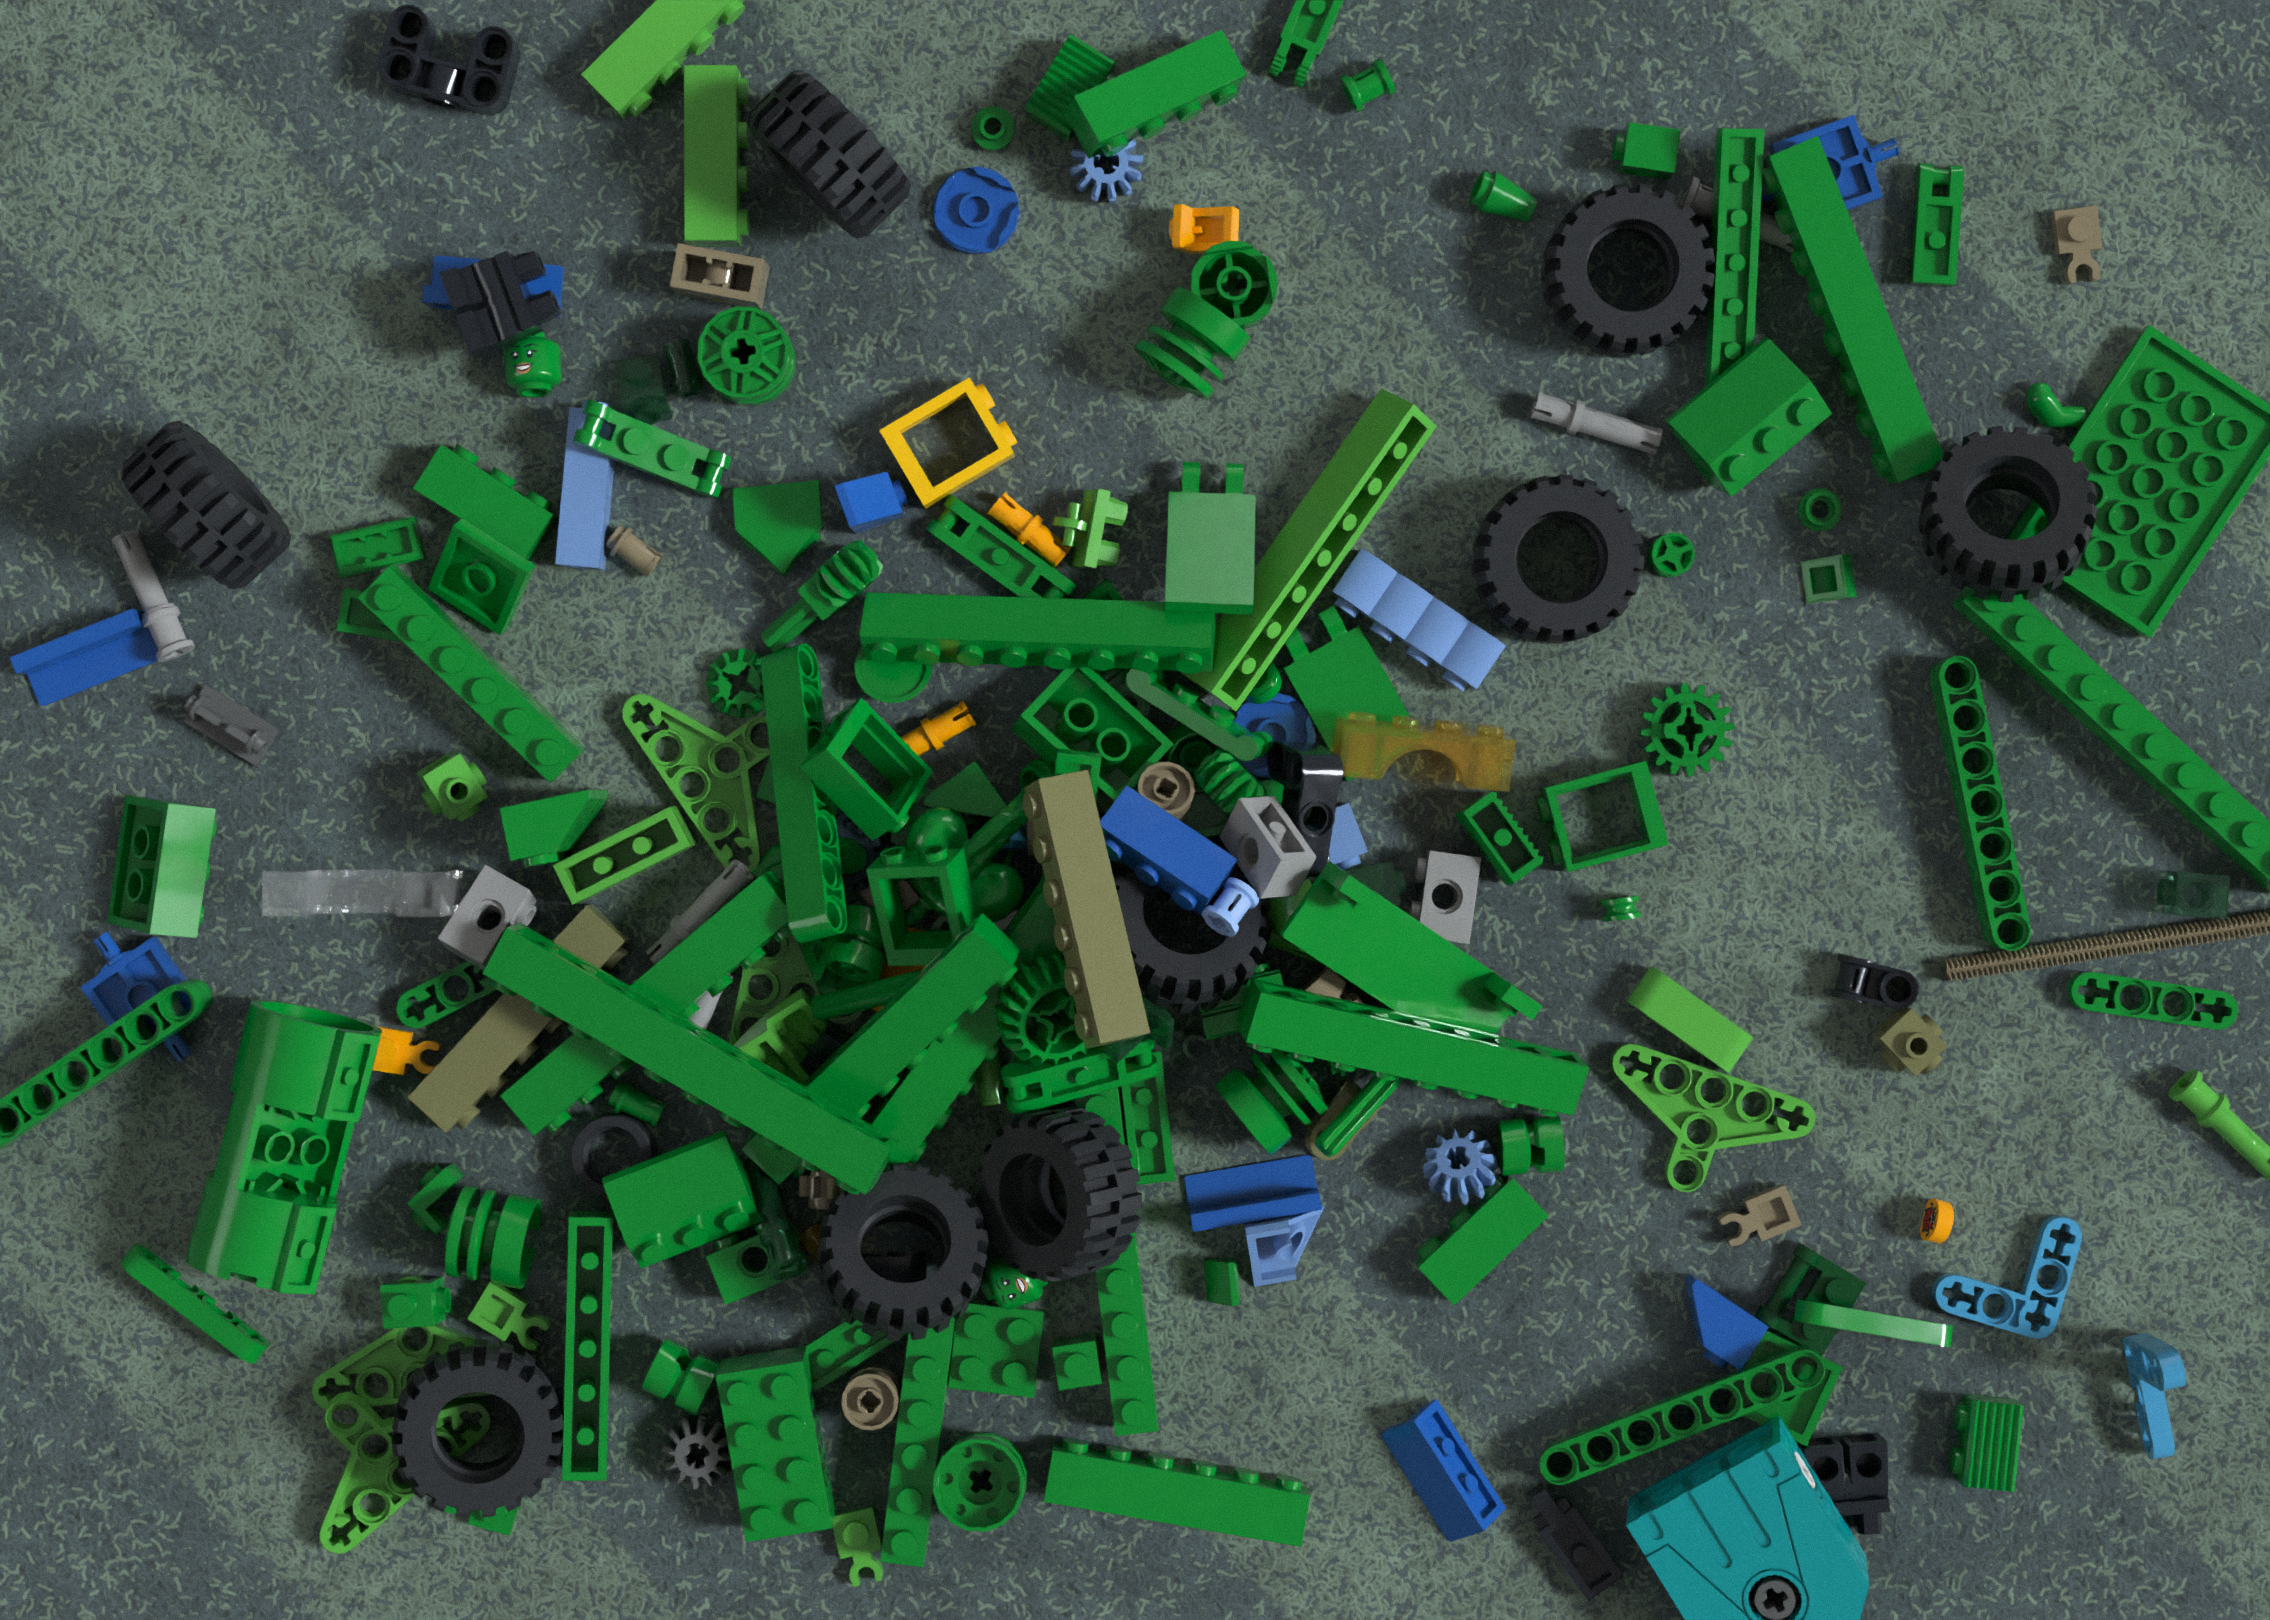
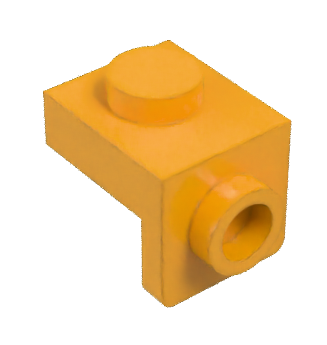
(1200, 228)

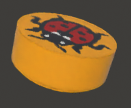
(1937, 1221)

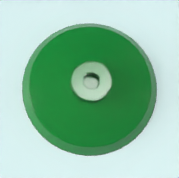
(891, 681)

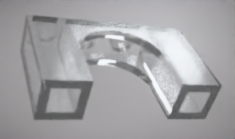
(361, 891)

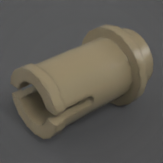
(633, 550)

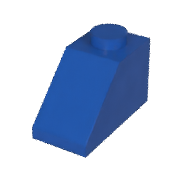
(871, 501)
(1722, 1325)

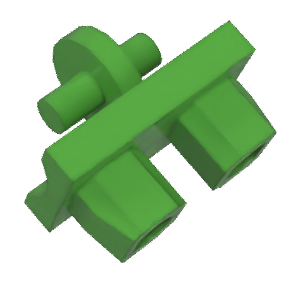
(1086, 525)

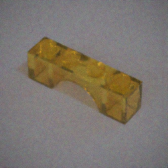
(1479, 756)

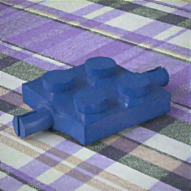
(1849, 157)
(131, 980)

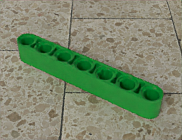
(803, 810)
(1995, 818)
(99, 1058)
(1697, 1399)

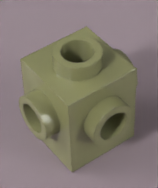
(1896, 1036)

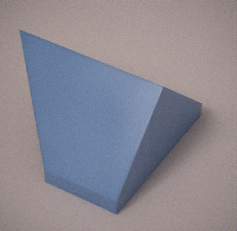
(1277, 1245)

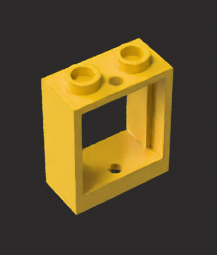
(999, 432)

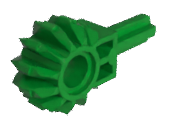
(826, 592)

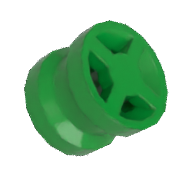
(1678, 551)

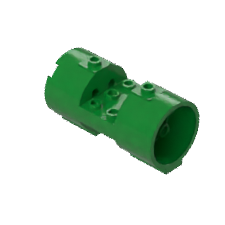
(284, 1146)

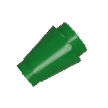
(1501, 197)

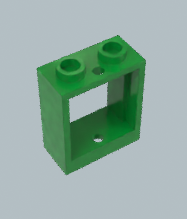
(885, 751)
(1645, 807)
(951, 867)

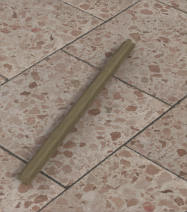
(2107, 945)

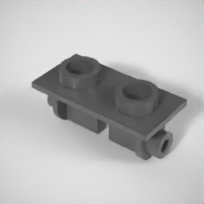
(230, 724)

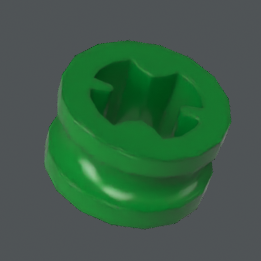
(1620, 908)

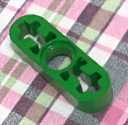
(432, 1013)

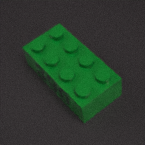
(776, 1443)

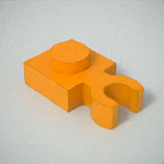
(397, 1052)

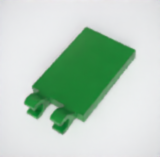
(1210, 546)
(1340, 678)

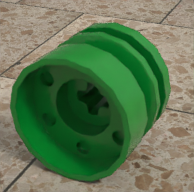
(1191, 344)
(768, 369)
(1271, 1097)
(484, 1235)
(983, 1507)

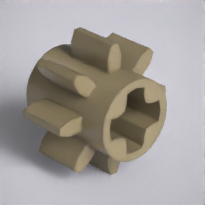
(819, 1188)

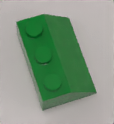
(1748, 417)
(1090, 716)
(549, 827)
(161, 866)
(682, 1199)

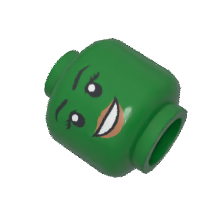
(533, 366)
(1008, 1285)

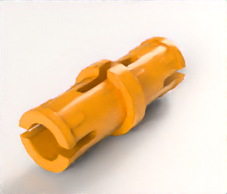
(1029, 530)
(939, 729)

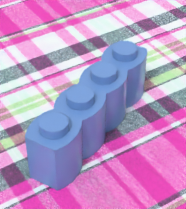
(1418, 620)

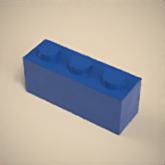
(1165, 851)

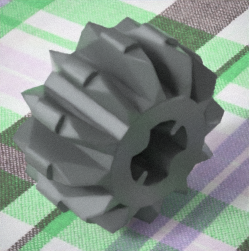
(683, 1443)

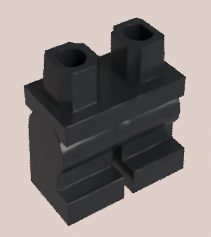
(497, 301)
(1856, 1483)

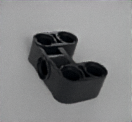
(445, 81)
(1310, 780)

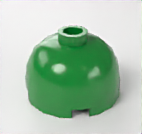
(1236, 281)

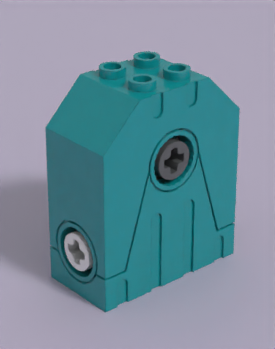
(1751, 1535)

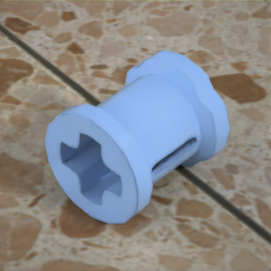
(1218, 915)

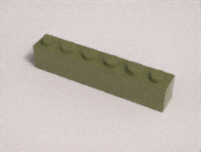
(1085, 909)
(509, 1032)

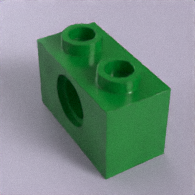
(733, 1272)

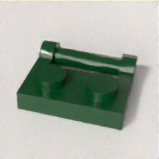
(1830, 1287)

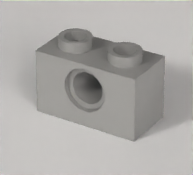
(1267, 847)
(1459, 872)
(488, 895)

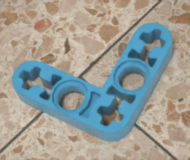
(2019, 1303)
(2152, 1369)

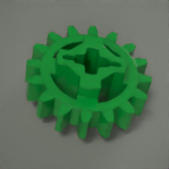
(1683, 709)

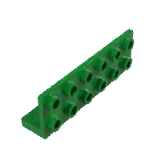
(1399, 957)

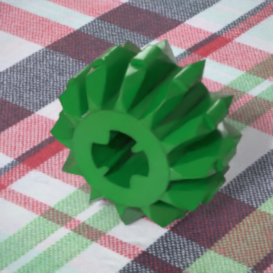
(1227, 780)

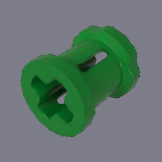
(1367, 85)

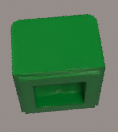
(1828, 579)
(1222, 1281)

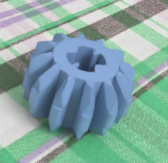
(1108, 182)
(1453, 1154)

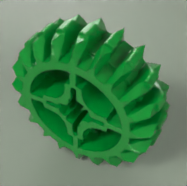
(1043, 995)

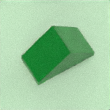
(968, 793)

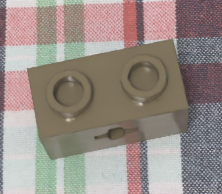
(719, 276)

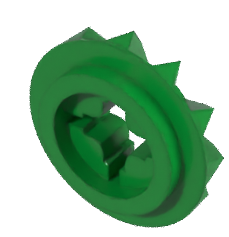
(719, 688)

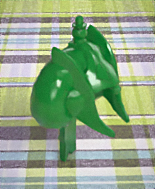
(994, 884)

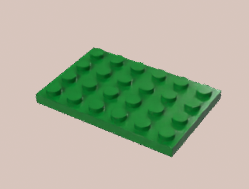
(2169, 466)

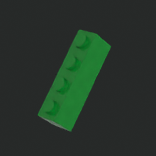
(1155, 94)

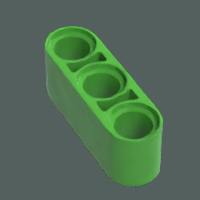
(1689, 1019)

